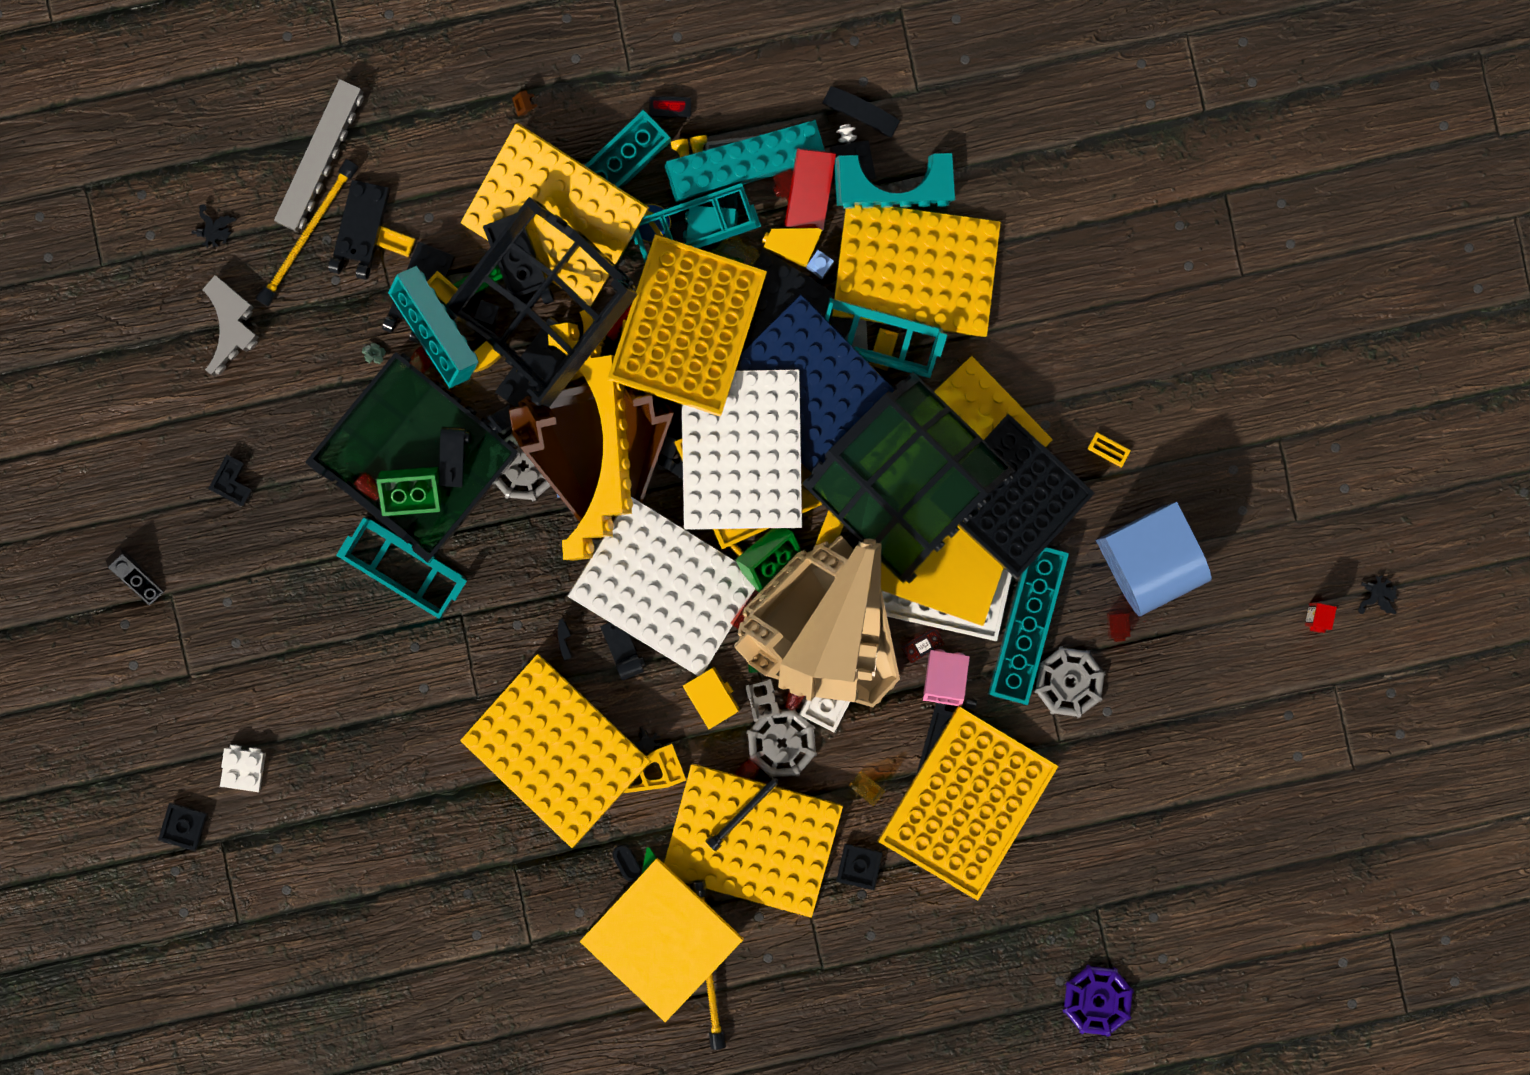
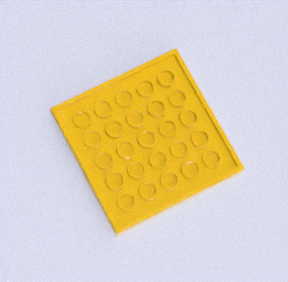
(952, 581)
(661, 940)

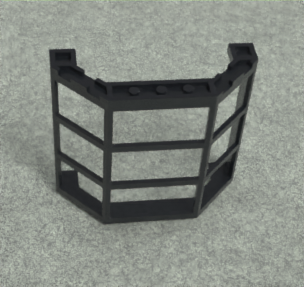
(545, 391)

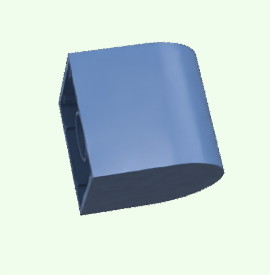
(1155, 559)

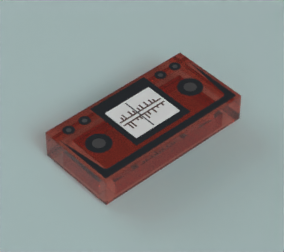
(922, 645)

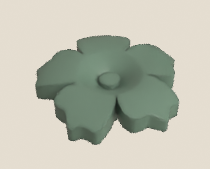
(373, 353)

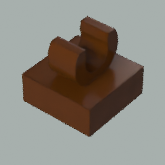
(522, 103)

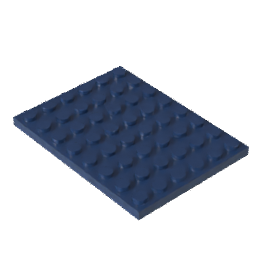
(834, 377)

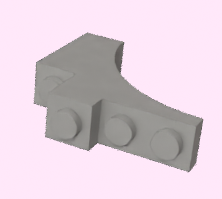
(233, 333)

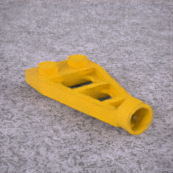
(670, 767)

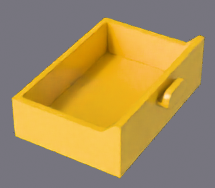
(711, 697)

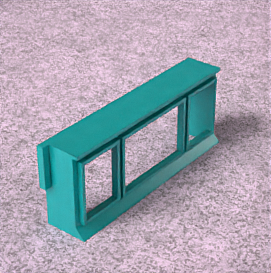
(721, 235)
(886, 360)
(350, 543)

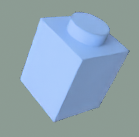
(820, 264)

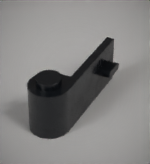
(452, 455)
(623, 651)

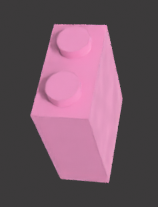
(946, 677)

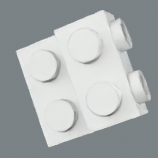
(242, 768)

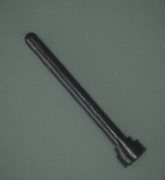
(715, 840)

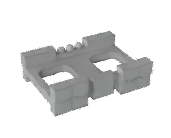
(757, 701)

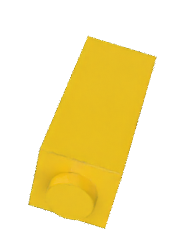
(793, 244)

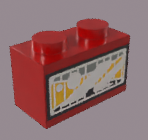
(1320, 617)

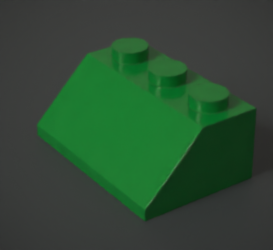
(409, 491)
(768, 556)

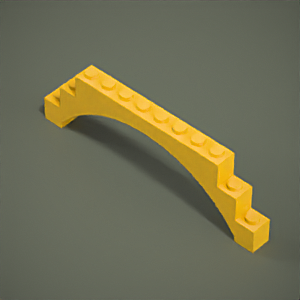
(614, 484)

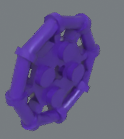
(1090, 992)

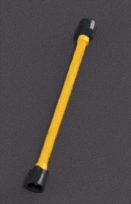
(346, 172)
(716, 1036)

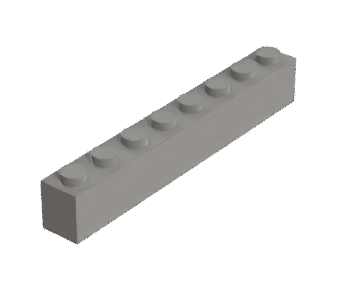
(319, 155)

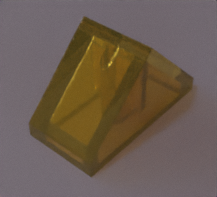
(867, 788)

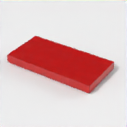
(810, 189)

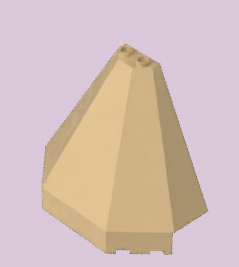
(786, 605)
(841, 635)

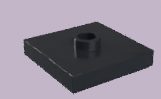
(182, 826)
(859, 866)

